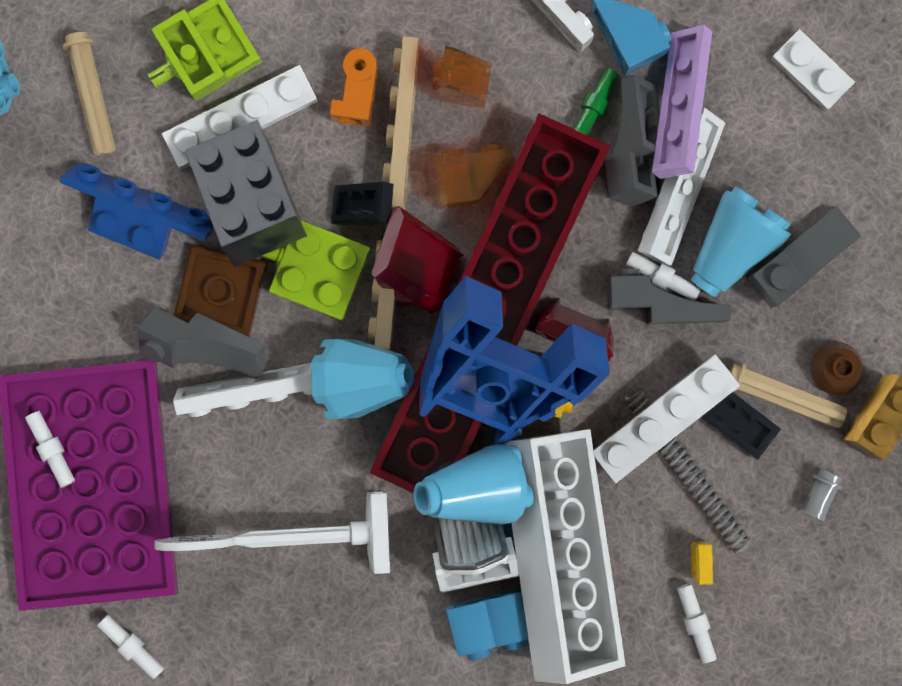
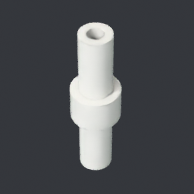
(664, 276)
(50, 449)
(696, 623)
(130, 646)

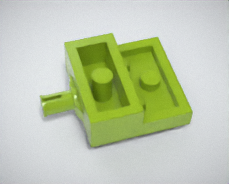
(203, 48)
(319, 271)

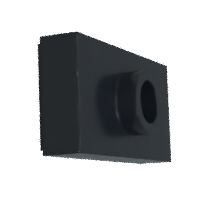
(362, 203)
(742, 425)

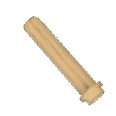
(90, 92)
(788, 396)

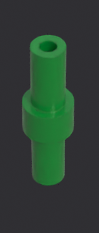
(596, 102)

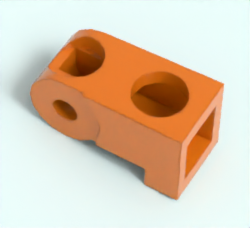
(359, 91)

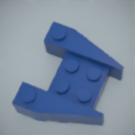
(497, 380)

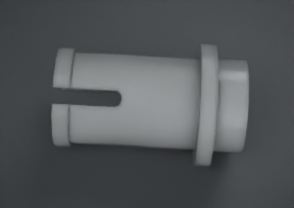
(822, 494)

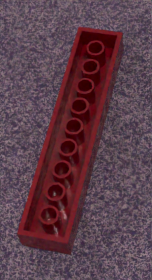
(514, 258)

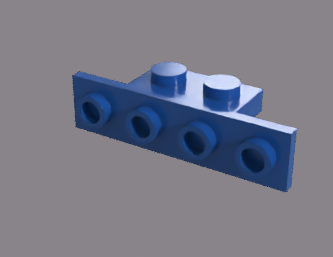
(133, 214)

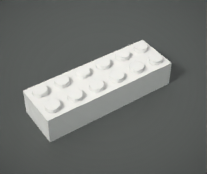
(566, 562)

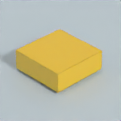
(701, 562)

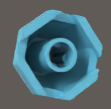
(358, 378)

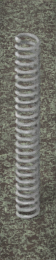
(696, 474)

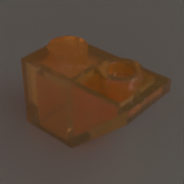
(461, 78)
(469, 177)

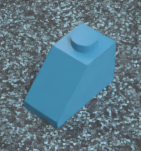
(631, 33)

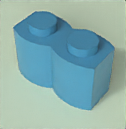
(488, 623)

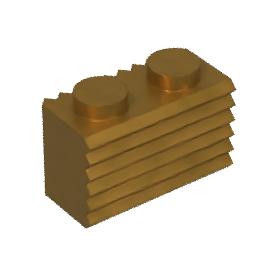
(879, 420)

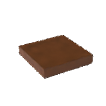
(220, 290)

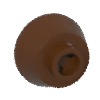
(832, 377)

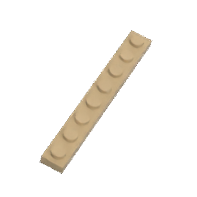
(399, 139)

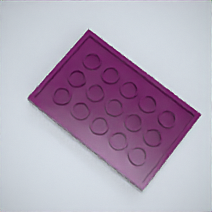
(101, 530)

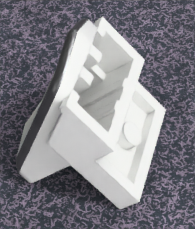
(472, 554)

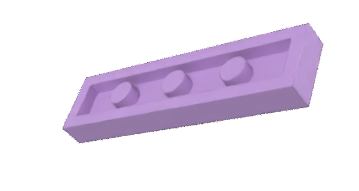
(682, 102)

